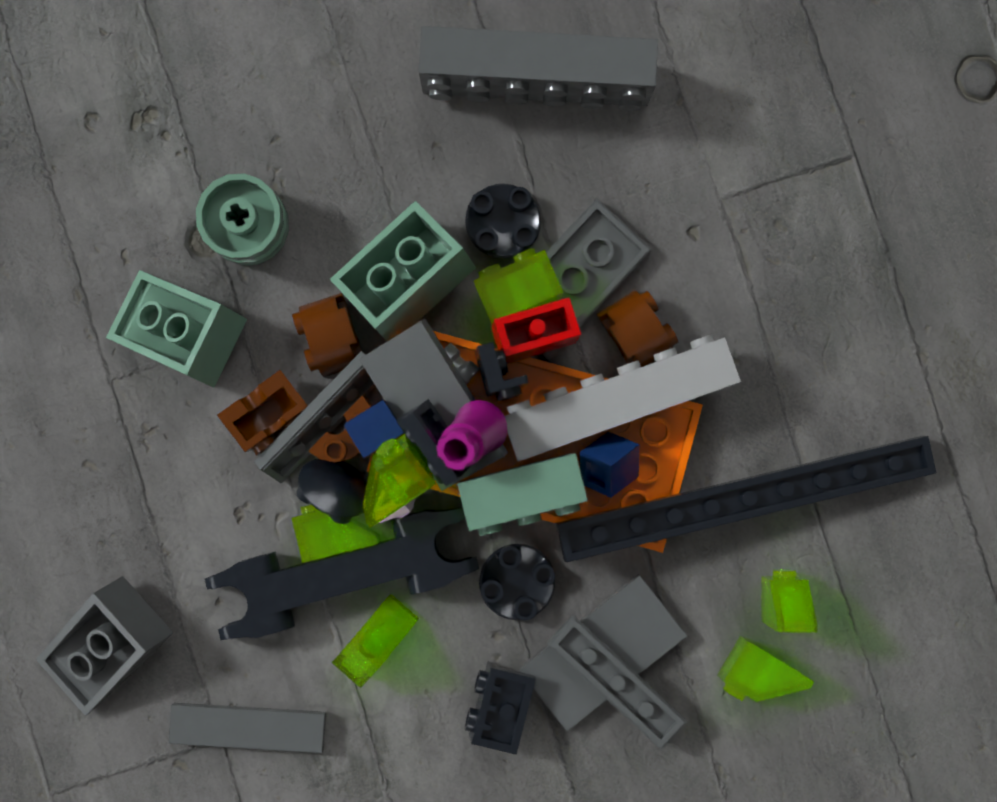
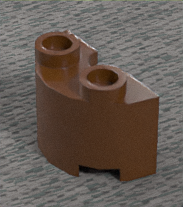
(637, 328)
(328, 334)
(263, 413)
(340, 446)

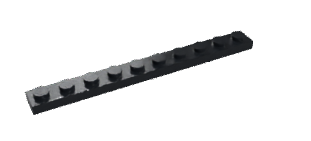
(745, 498)

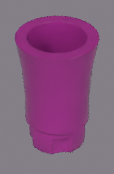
(473, 433)

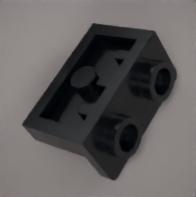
(492, 369)
(424, 429)
(500, 708)

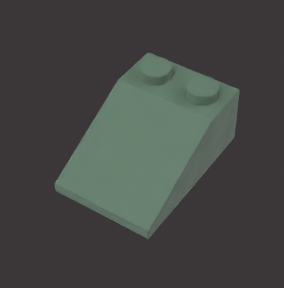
(177, 328)

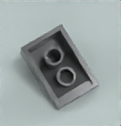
(103, 644)

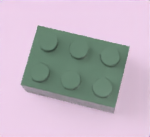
(403, 272)
(522, 493)

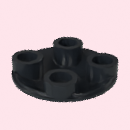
(503, 220)
(333, 489)
(517, 582)

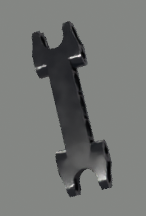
(275, 591)

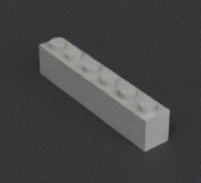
(620, 399)

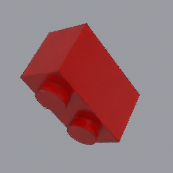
(536, 330)

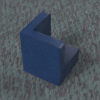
(373, 428)
(609, 464)

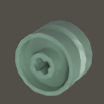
(223, 207)

